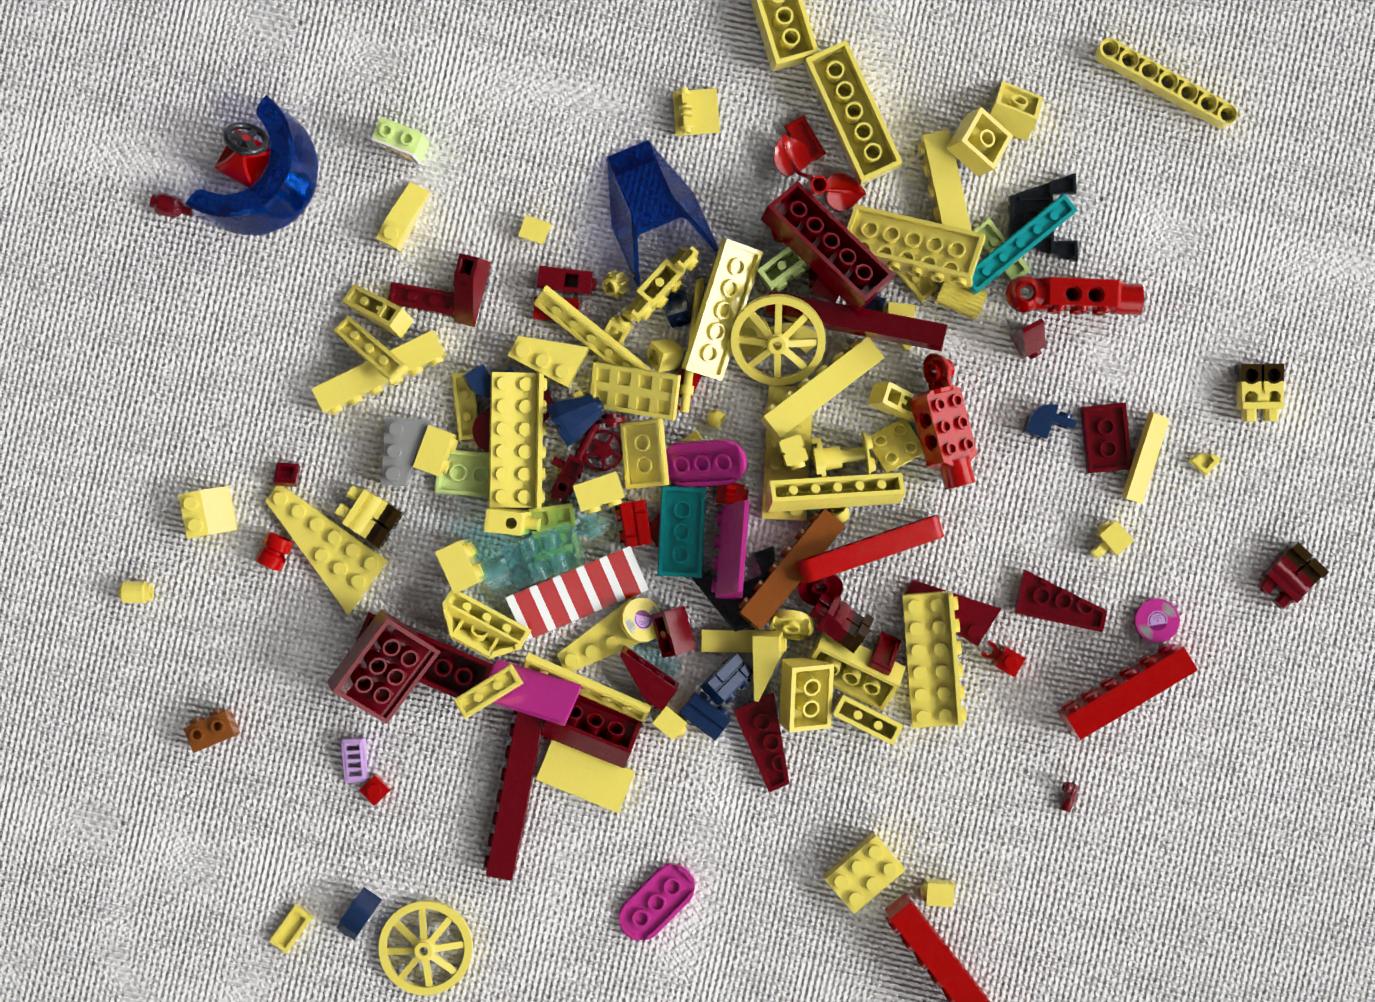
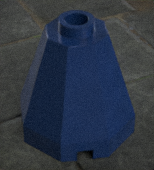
(575, 415)

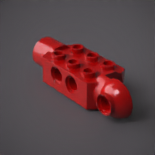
(1050, 295)
(944, 424)

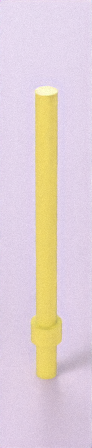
(687, 389)

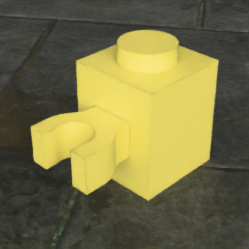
(1112, 539)

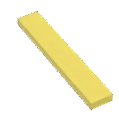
(586, 330)
(592, 689)

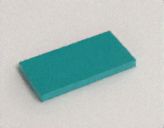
(681, 531)

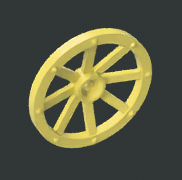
(778, 335)
(427, 942)

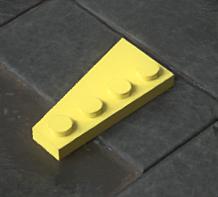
(597, 643)

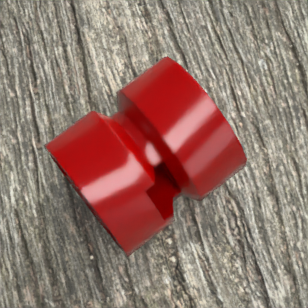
(274, 551)

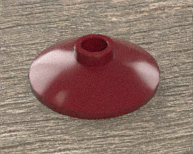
(829, 586)

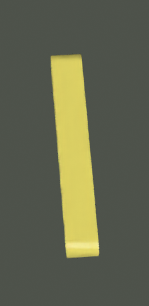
(1177, 83)

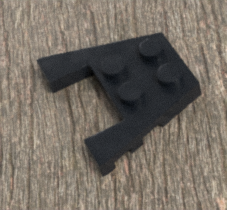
(1029, 203)
(727, 607)

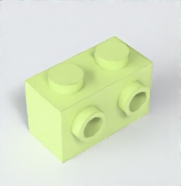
(781, 269)

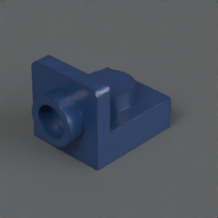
(677, 309)

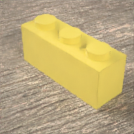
(867, 719)

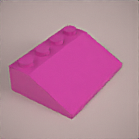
(732, 551)

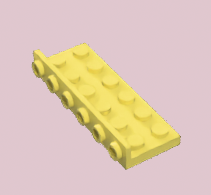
(918, 245)
(517, 440)
(933, 659)

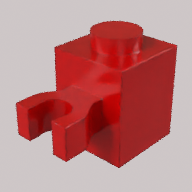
(731, 493)
(1005, 659)

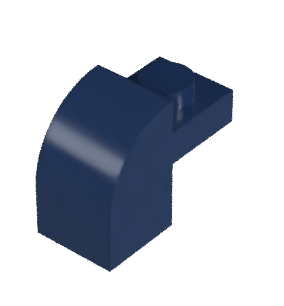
(479, 380)
(1041, 419)
(358, 913)

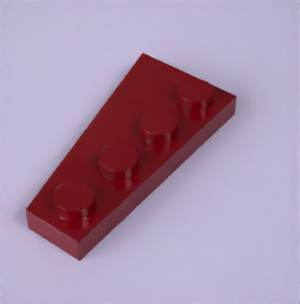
(1052, 603)
(973, 615)
(763, 735)

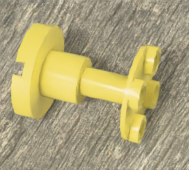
(833, 457)

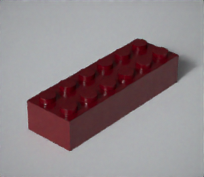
(827, 246)
(453, 669)

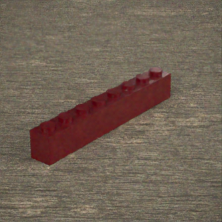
(514, 796)

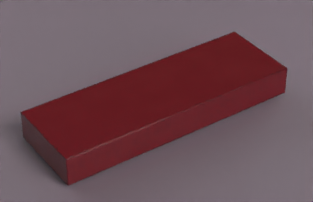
(422, 298)

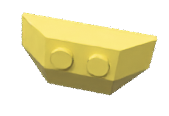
(481, 626)

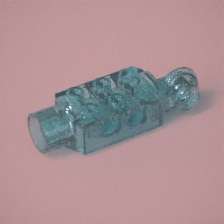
(543, 554)

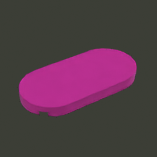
(705, 462)
(656, 902)

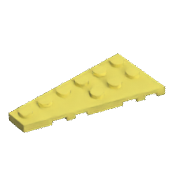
(336, 554)

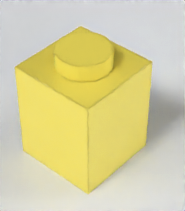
(670, 722)
(938, 892)

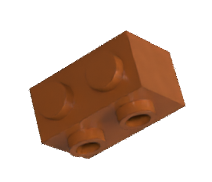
(211, 730)

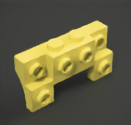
(660, 284)

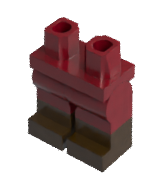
(1291, 575)
(841, 621)

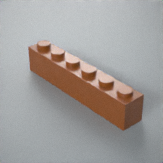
(786, 575)

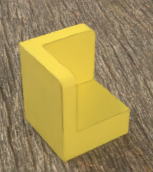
(534, 230)
(664, 355)

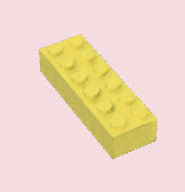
(853, 113)

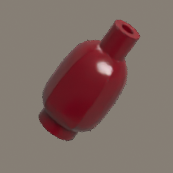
(169, 205)

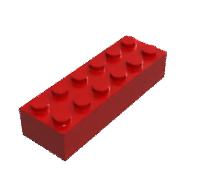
(1127, 690)
(932, 952)

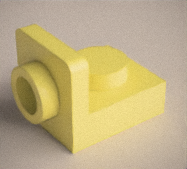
(619, 328)

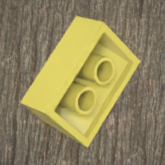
(806, 694)

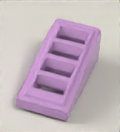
(362, 743)

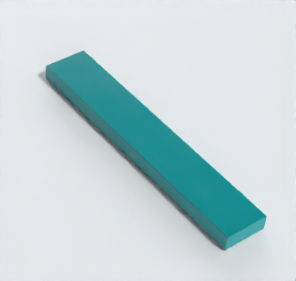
(1021, 242)

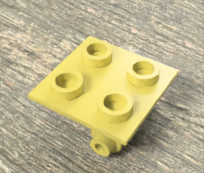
(696, 111)
(896, 445)

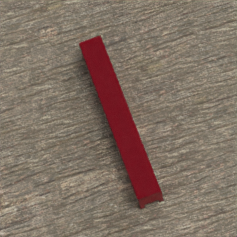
(868, 323)

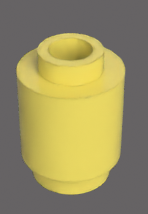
(136, 592)

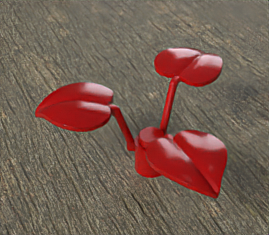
(793, 156)

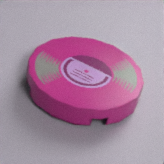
(1156, 620)

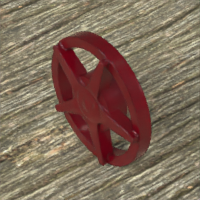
(603, 451)

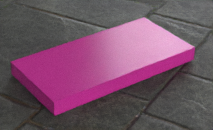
(540, 695)

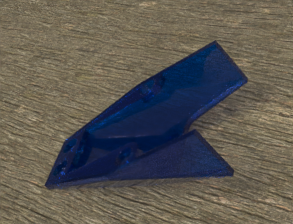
(646, 196)

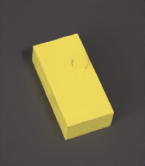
(784, 32)

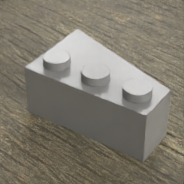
(400, 449)

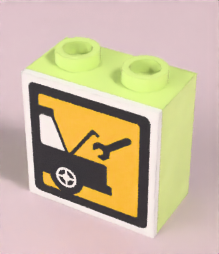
(400, 140)

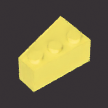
(554, 359)

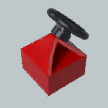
(244, 156)

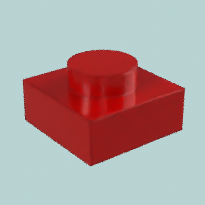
(375, 789)

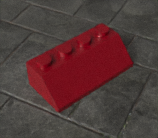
(596, 731)

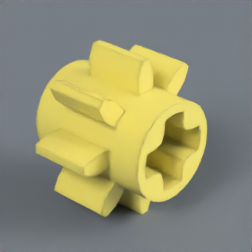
(616, 283)

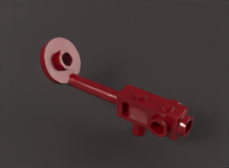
(573, 466)

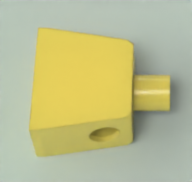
(510, 521)

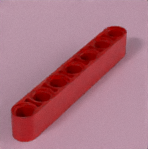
(870, 549)

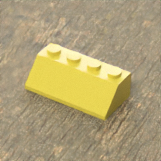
(854, 675)

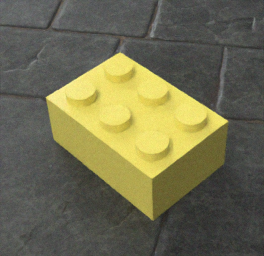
(461, 565)
(863, 872)

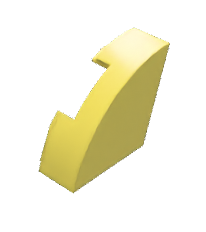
(1204, 462)

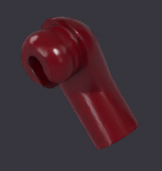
(1070, 790)

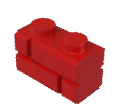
(634, 523)

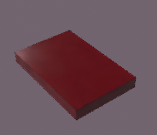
(1106, 437)

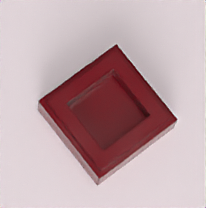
(286, 474)

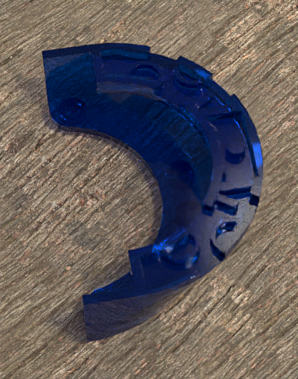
(282, 189)

